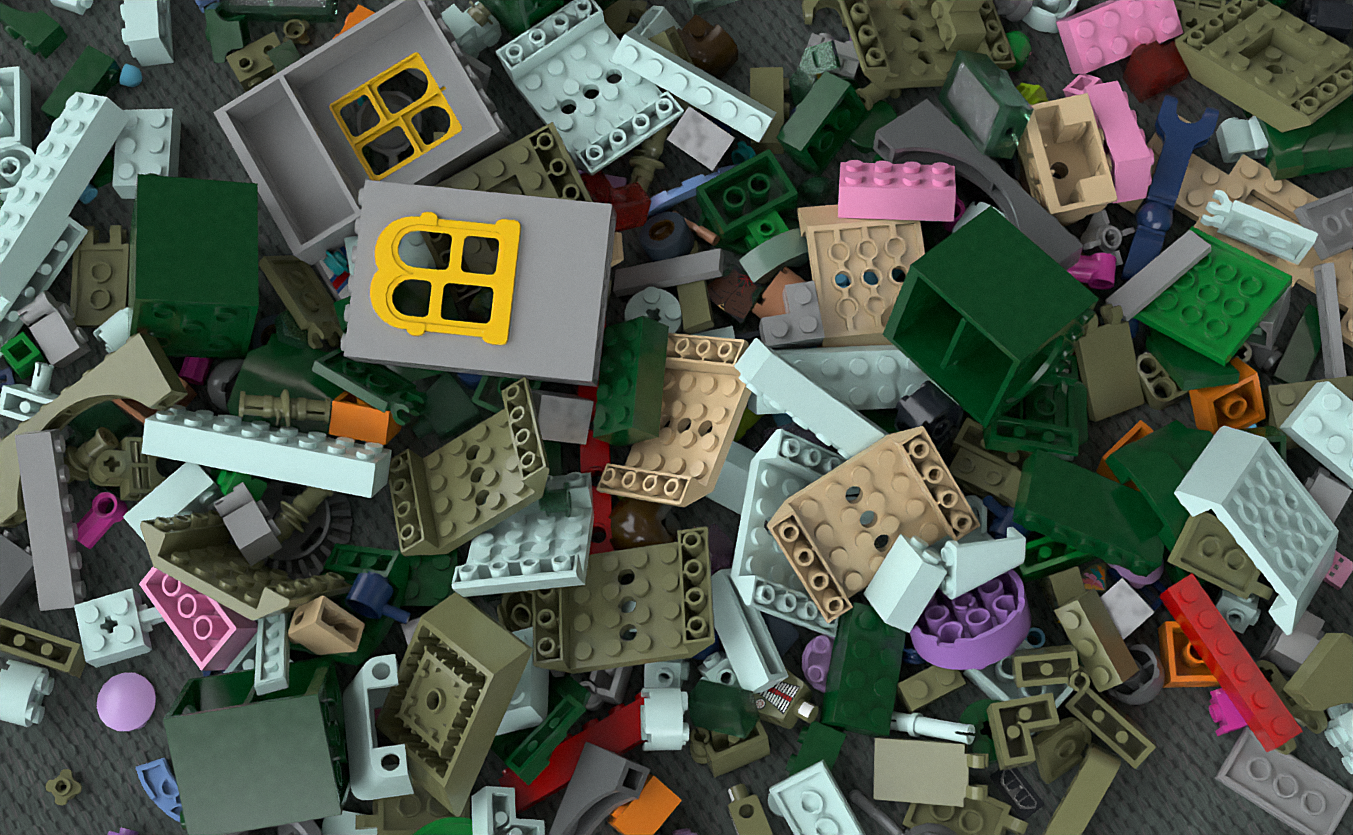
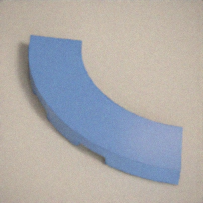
(666, 200)
(161, 786)

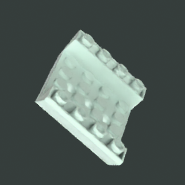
(565, 59)
(1248, 490)
(531, 548)
(759, 564)

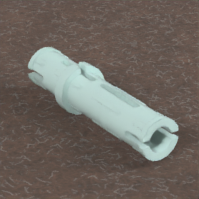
(919, 725)

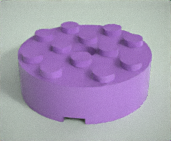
(974, 626)

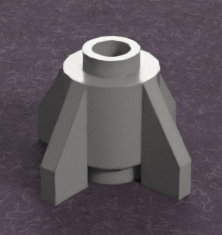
(1103, 237)

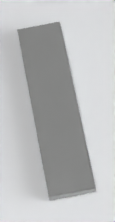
(669, 272)
(1159, 274)
(1329, 320)

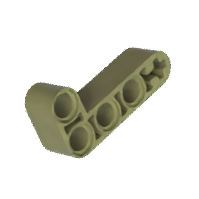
(1162, 380)
(1084, 792)

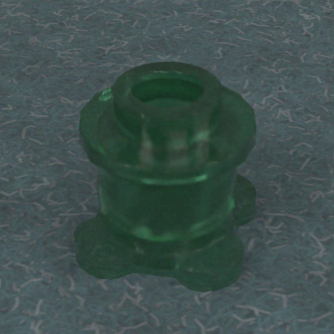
(556, 501)

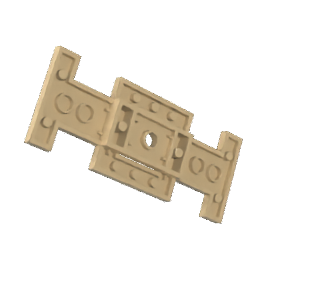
(1253, 178)

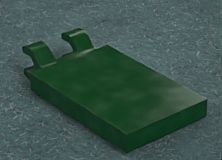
(1186, 365)
(372, 384)

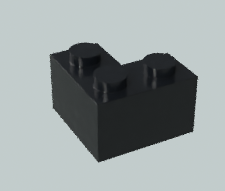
(1329, 16)

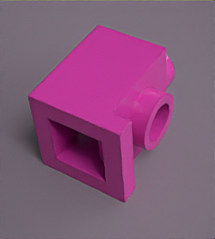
(1225, 713)

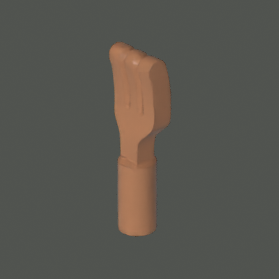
(703, 232)

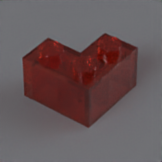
(1154, 69)
(629, 200)

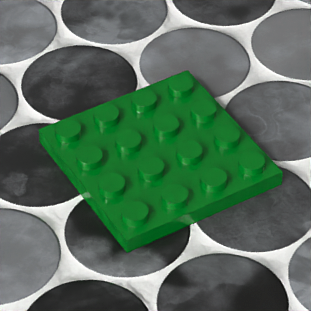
(1217, 301)

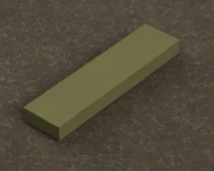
(695, 303)

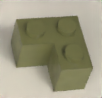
(959, 23)
(1012, 724)

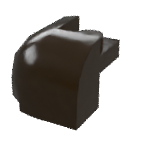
(709, 46)
(642, 524)

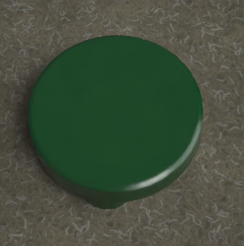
(874, 119)

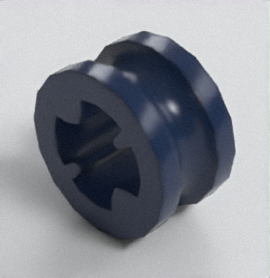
(911, 656)

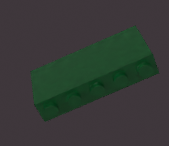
(1088, 513)

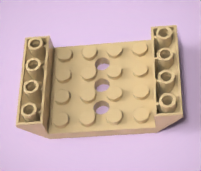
(851, 248)
(698, 390)
(906, 490)

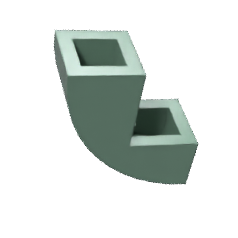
(771, 256)

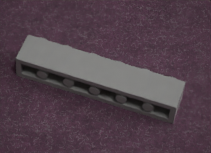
(50, 519)

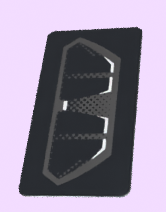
(1017, 792)

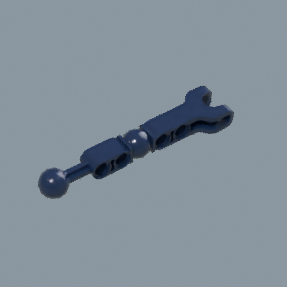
(1156, 214)

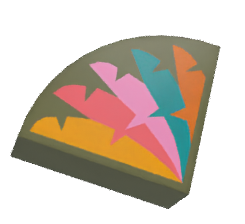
(1095, 578)

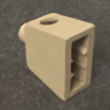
(325, 628)

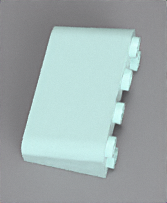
(977, 555)
(364, 694)

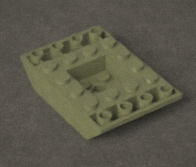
(1250, 41)
(529, 167)
(474, 672)

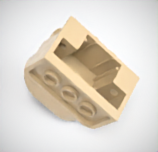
(1066, 141)

